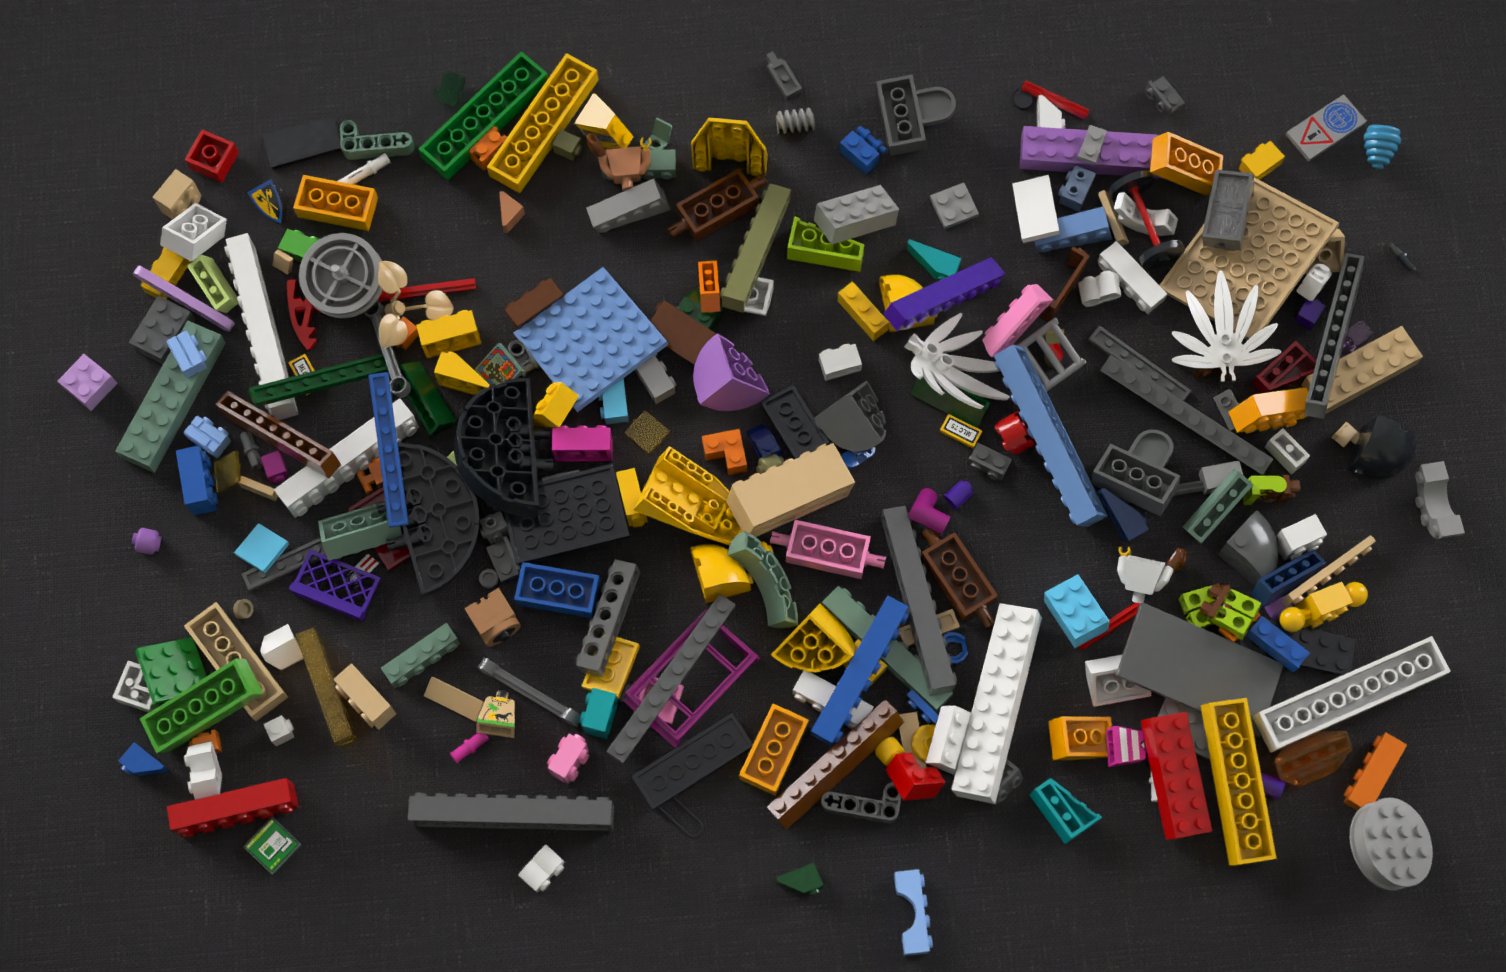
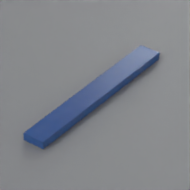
(388, 450)

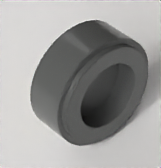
(488, 579)

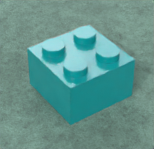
(599, 713)

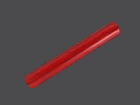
(1056, 100)
(1114, 623)

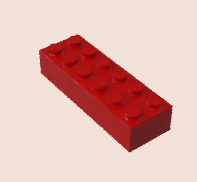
(1176, 775)
(232, 807)

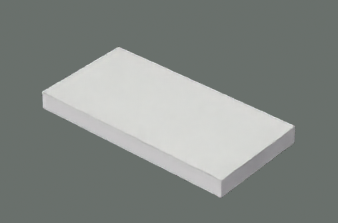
(1036, 209)

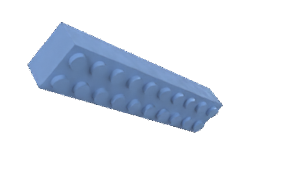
(1050, 436)

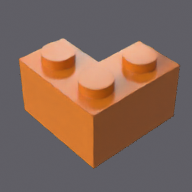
(726, 445)

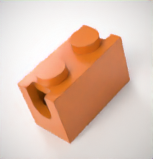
(487, 148)

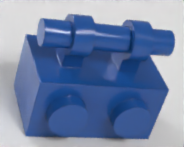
(860, 152)

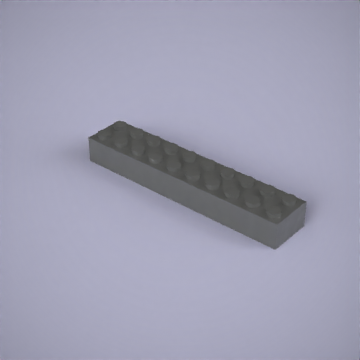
(511, 812)

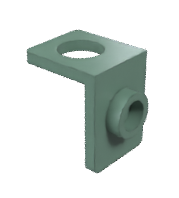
(660, 134)

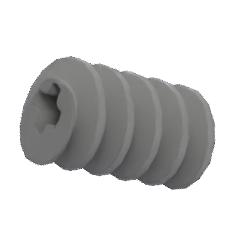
(795, 120)

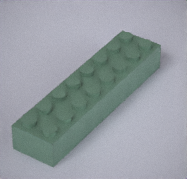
(167, 404)

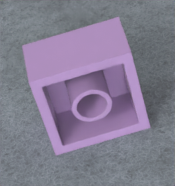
(87, 382)

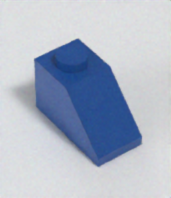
(140, 762)

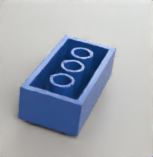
(557, 590)

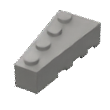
(629, 206)

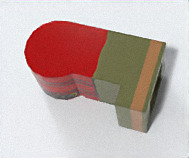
(1054, 344)

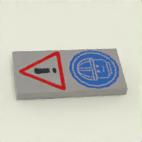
(1326, 128)

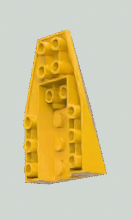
(728, 140)
(688, 498)

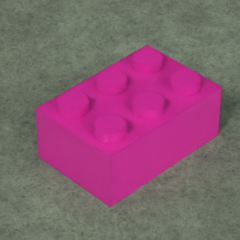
(582, 444)

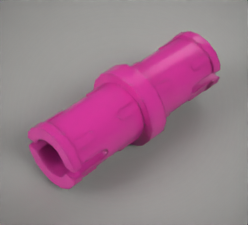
(469, 746)

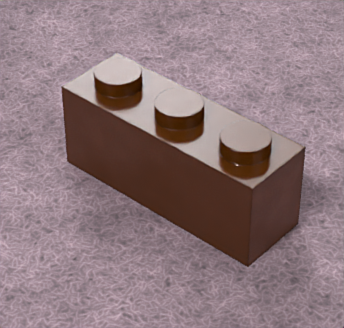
(533, 303)

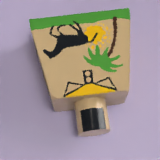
(497, 716)

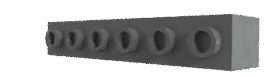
(597, 664)

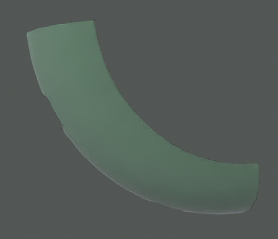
(768, 577)

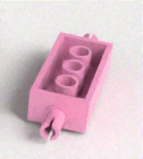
(828, 549)

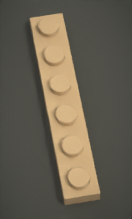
(1324, 575)

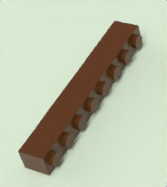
(278, 434)
(835, 764)

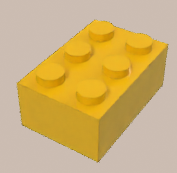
(448, 333)

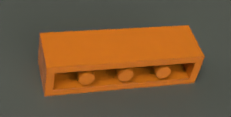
(1375, 772)

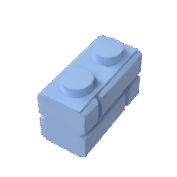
(186, 353)
(207, 436)

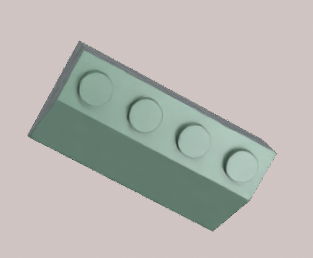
(355, 532)

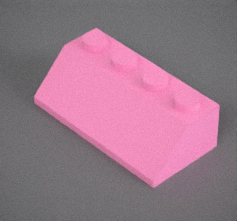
(1017, 319)

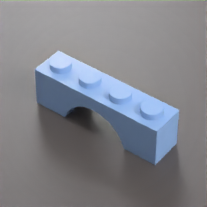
(909, 885)

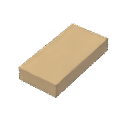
(258, 488)

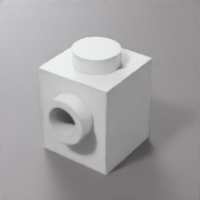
(279, 730)

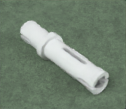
(366, 170)

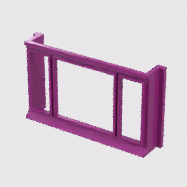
(661, 727)

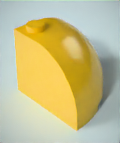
(898, 286)
(719, 572)
(816, 643)

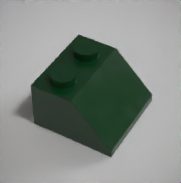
(692, 307)

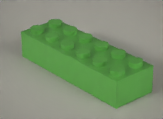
(201, 706)

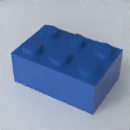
(196, 480)

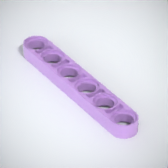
(183, 298)

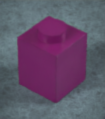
(275, 467)

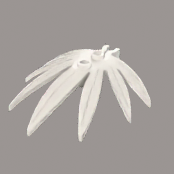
(1225, 346)
(932, 364)

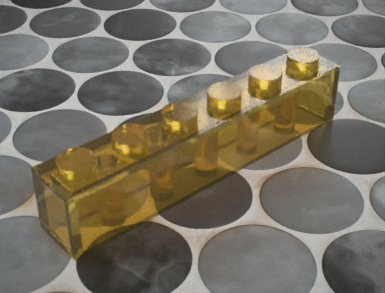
(324, 685)

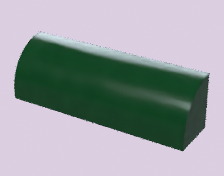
(426, 399)
(951, 404)

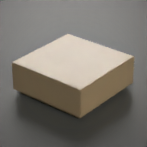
(283, 261)

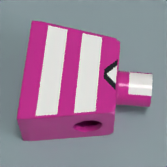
(1125, 746)

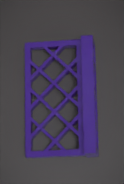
(327, 600)

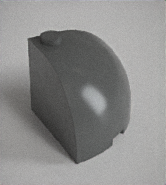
(854, 420)
(1252, 549)

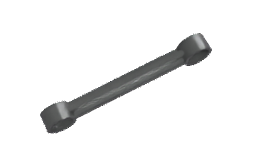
(389, 355)
(494, 671)

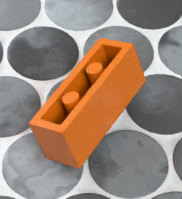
(709, 286)

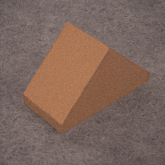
(510, 211)

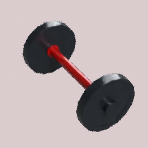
(1161, 253)

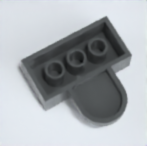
(909, 110)
(1140, 472)

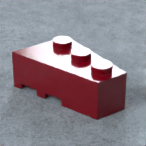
(1285, 370)

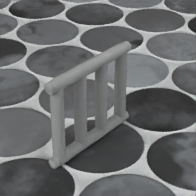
(1063, 373)

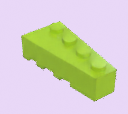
(811, 246)

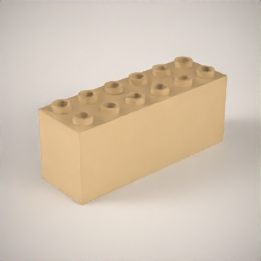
(790, 490)

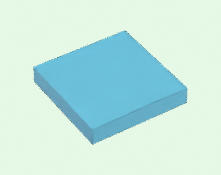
(261, 548)

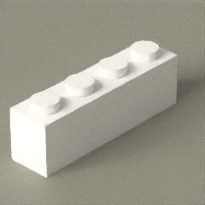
(1132, 278)
(818, 691)

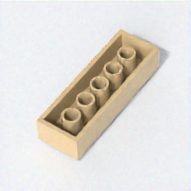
(1371, 366)
(224, 643)

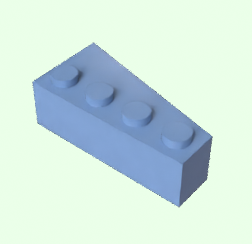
(1077, 230)

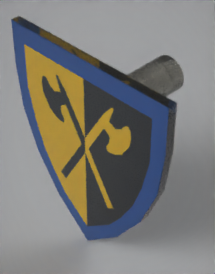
(268, 200)

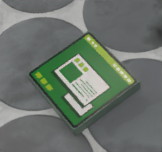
(272, 845)

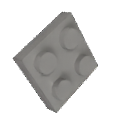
(954, 206)

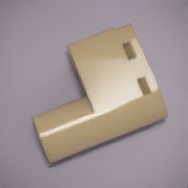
(1345, 434)

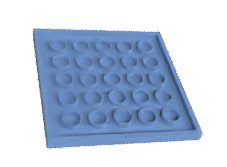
(591, 338)

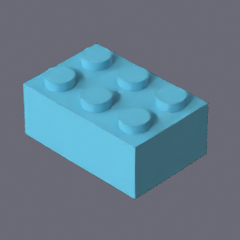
(1076, 611)

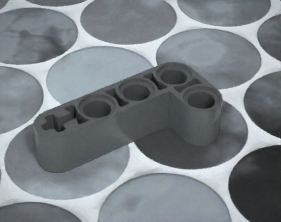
(861, 802)

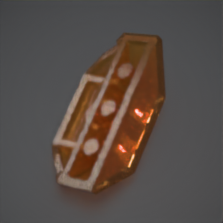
(1313, 757)

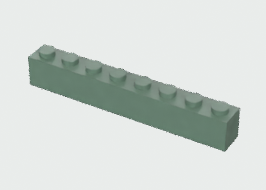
(899, 659)

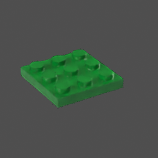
(170, 668)

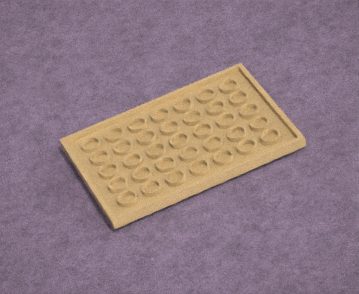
(1275, 253)

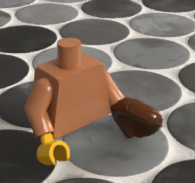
(621, 164)

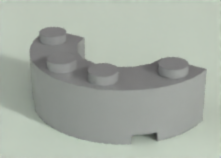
(1434, 502)

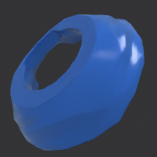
(957, 638)

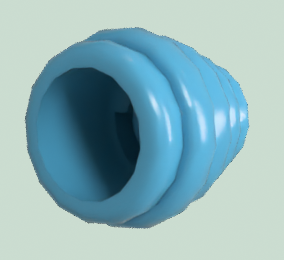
(1381, 144)

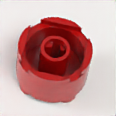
(1014, 433)

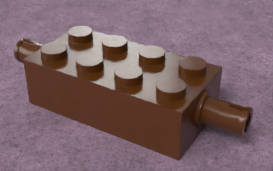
(717, 205)
(959, 577)

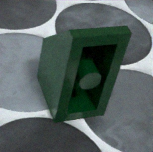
(803, 880)

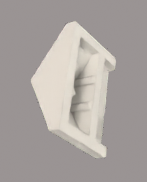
(281, 648)

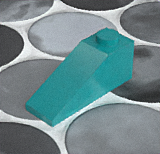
(934, 261)

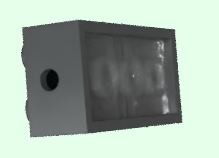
(1228, 210)

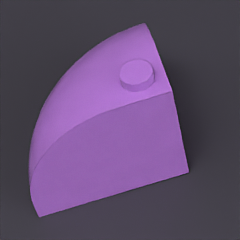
(726, 377)

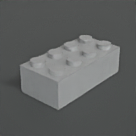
(856, 214)

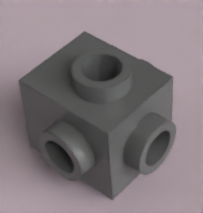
(494, 527)

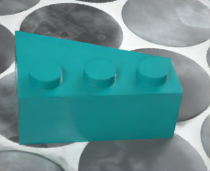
(1063, 811)

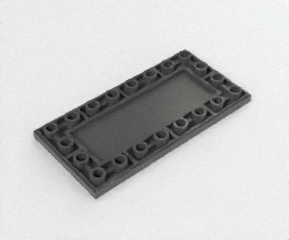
(1195, 664)

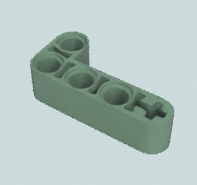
(377, 141)

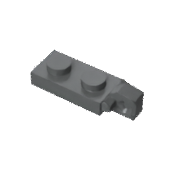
(783, 76)

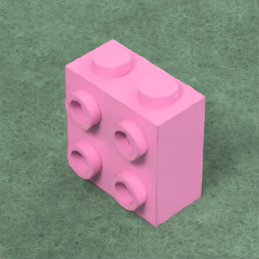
(568, 759)

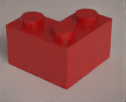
(912, 780)

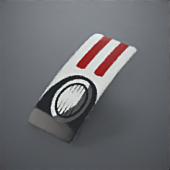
(366, 564)

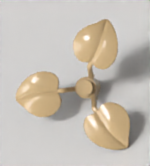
(391, 330)

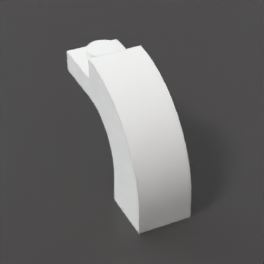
(1162, 220)

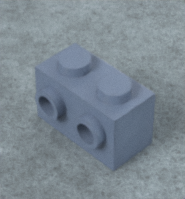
(1076, 188)

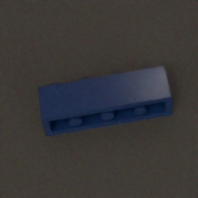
(1287, 578)

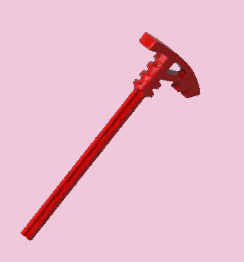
(305, 332)

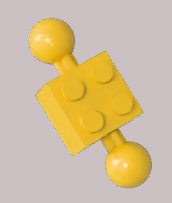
(1323, 605)

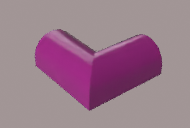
(924, 511)

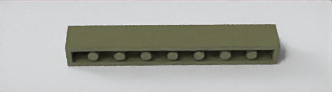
(756, 248)

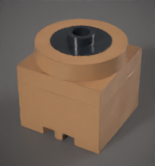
(493, 618)

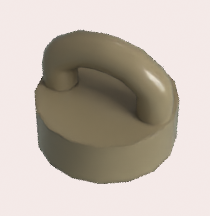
(243, 609)

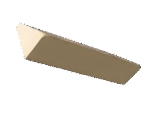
(453, 699)

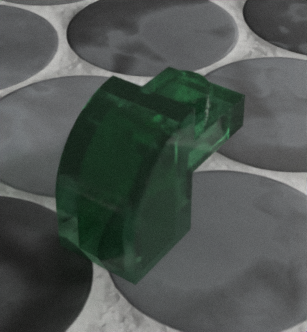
(450, 88)

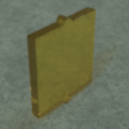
(647, 432)
(227, 471)

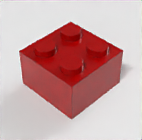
(211, 156)

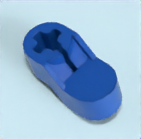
(852, 461)

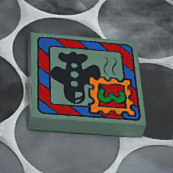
(499, 366)

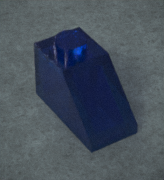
(763, 441)

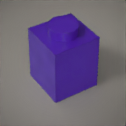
(1309, 313)

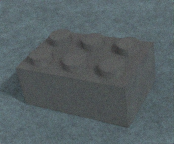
(160, 324)

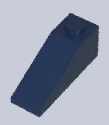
(1125, 518)

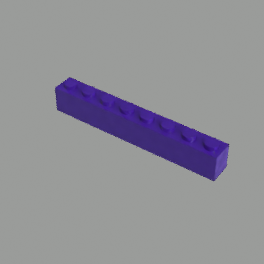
(944, 294)

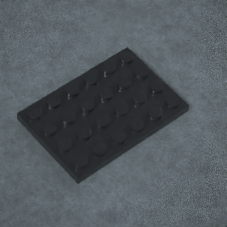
(571, 516)

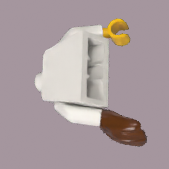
(1147, 575)

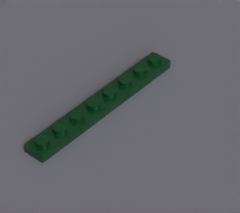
(317, 380)

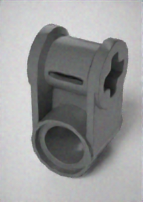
(524, 358)

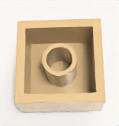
(176, 194)

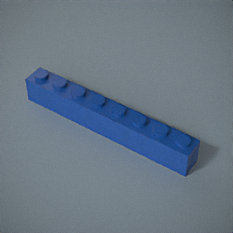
(860, 669)

